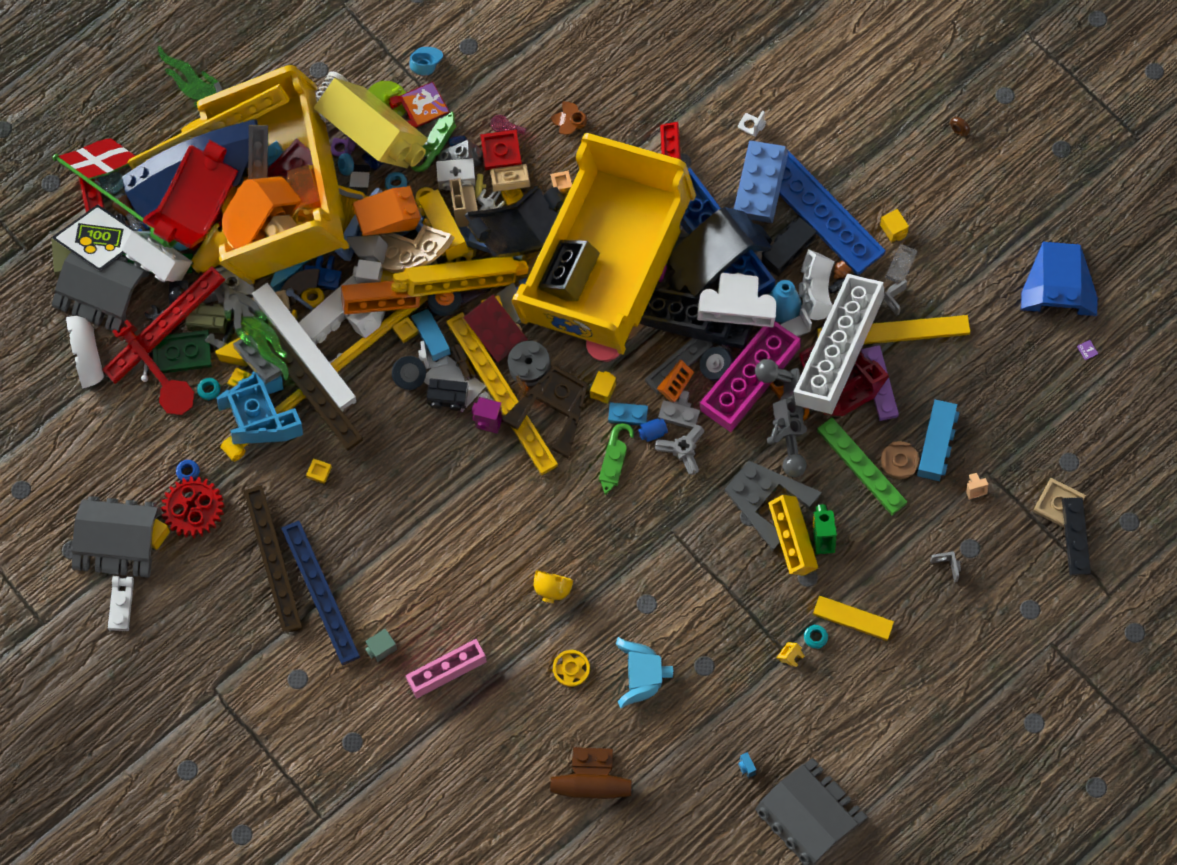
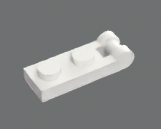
(120, 604)

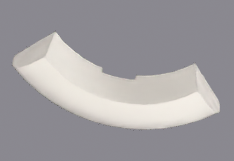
(815, 285)
(84, 345)

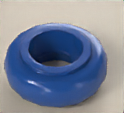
(187, 463)

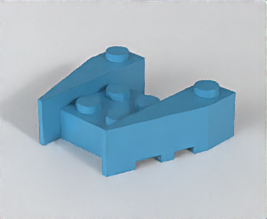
(256, 413)

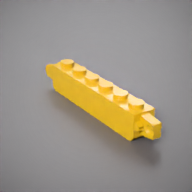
(458, 276)

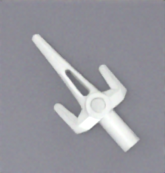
(489, 203)

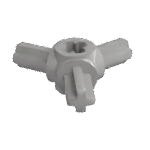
(683, 455)

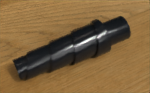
(838, 284)

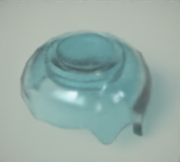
(111, 183)

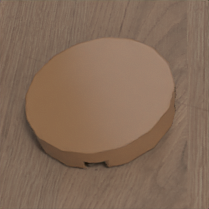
(900, 460)

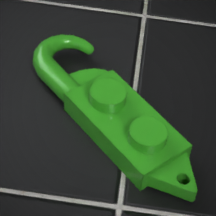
(437, 140)
(614, 458)

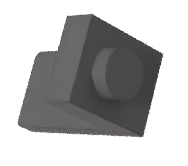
(463, 150)

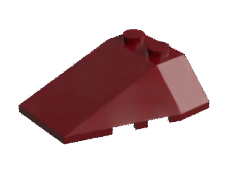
(861, 386)

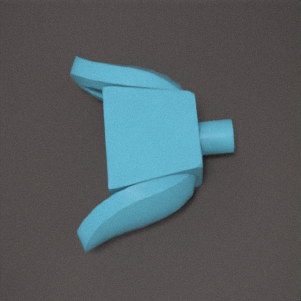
(643, 672)

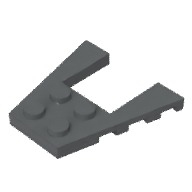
(753, 488)

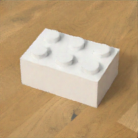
(153, 257)

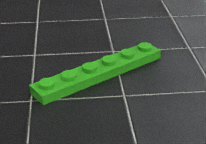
(862, 466)

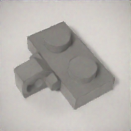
(679, 412)

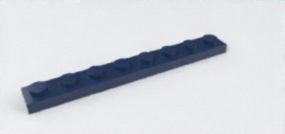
(320, 593)

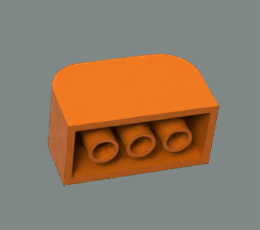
(254, 208)

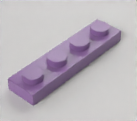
(884, 399)

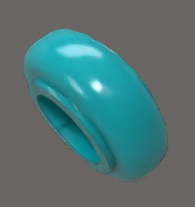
(205, 382)
(816, 644)

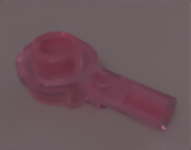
(501, 123)

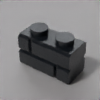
(447, 394)

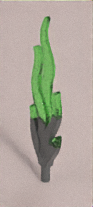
(195, 87)
(253, 326)

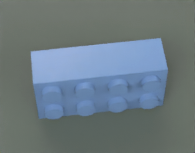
(761, 180)

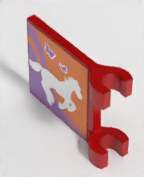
(421, 104)

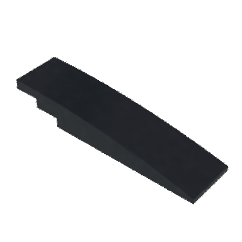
(678, 314)

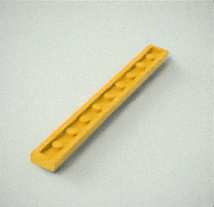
(240, 113)
(501, 392)

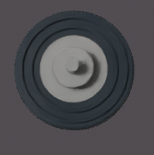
(715, 363)

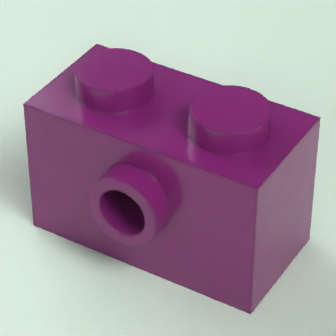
(487, 415)

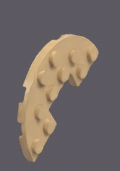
(410, 253)

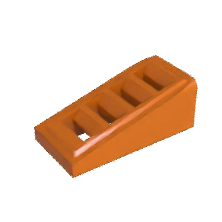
(667, 382)

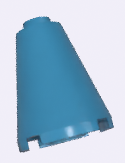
(787, 301)

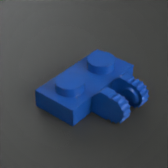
(328, 278)

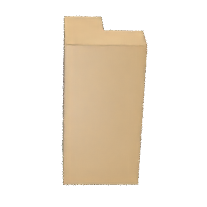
(463, 201)

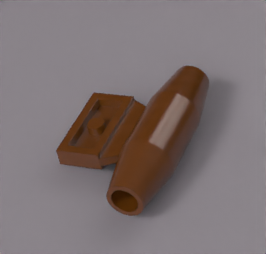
(591, 777)

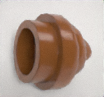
(841, 270)

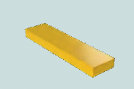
(853, 618)

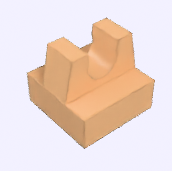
(561, 181)
(976, 486)

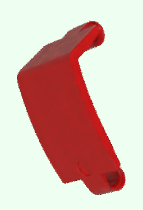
(193, 196)

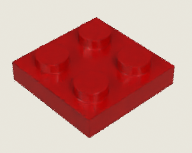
(500, 149)

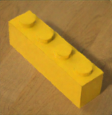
(440, 218)
(793, 535)

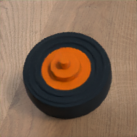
(445, 303)

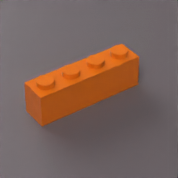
(374, 298)

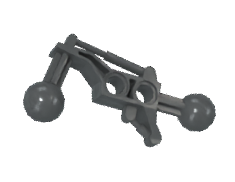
(787, 415)

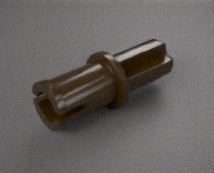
(462, 362)

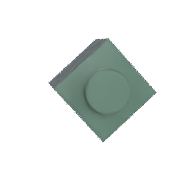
(380, 645)

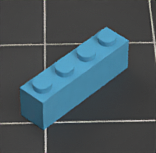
(937, 440)

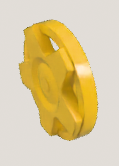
(571, 668)

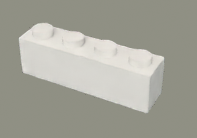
(326, 316)

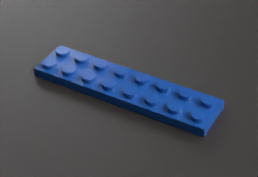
(828, 217)

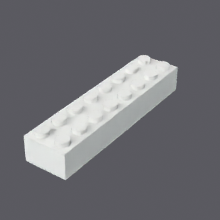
(839, 344)

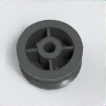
(532, 354)

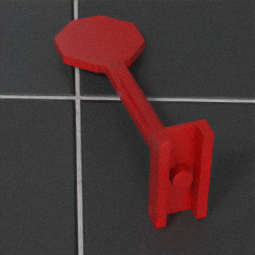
(175, 395)

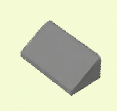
(506, 296)

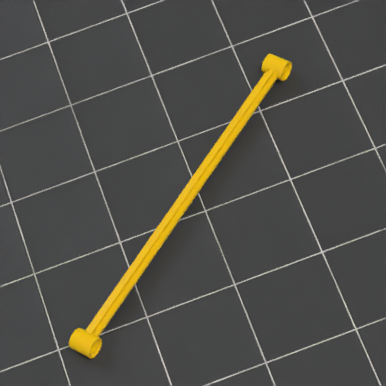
(237, 451)

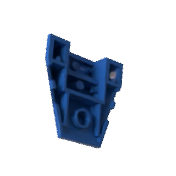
(1060, 280)

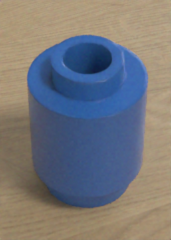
(653, 429)

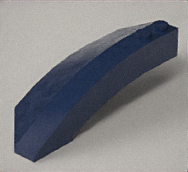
(150, 180)

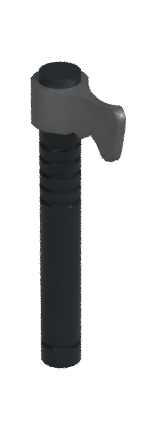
(219, 344)

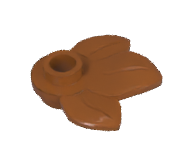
(567, 118)

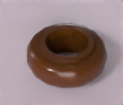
(960, 126)

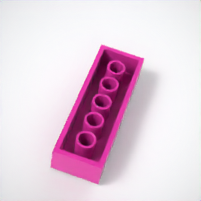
(739, 386)

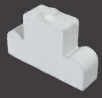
(737, 302)

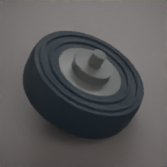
(408, 372)

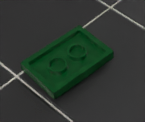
(183, 352)

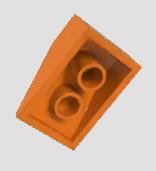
(387, 212)

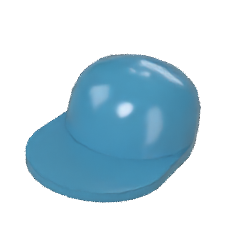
(424, 60)

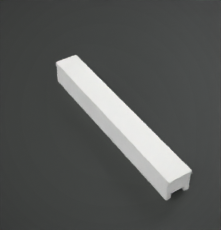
(303, 346)

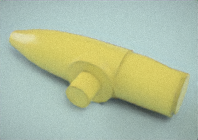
(479, 185)

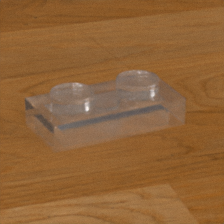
(901, 264)

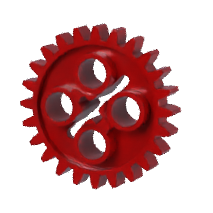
(177, 500)

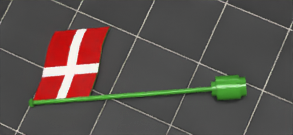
(100, 160)

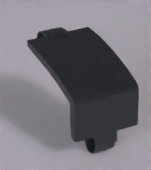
(517, 227)
(714, 248)

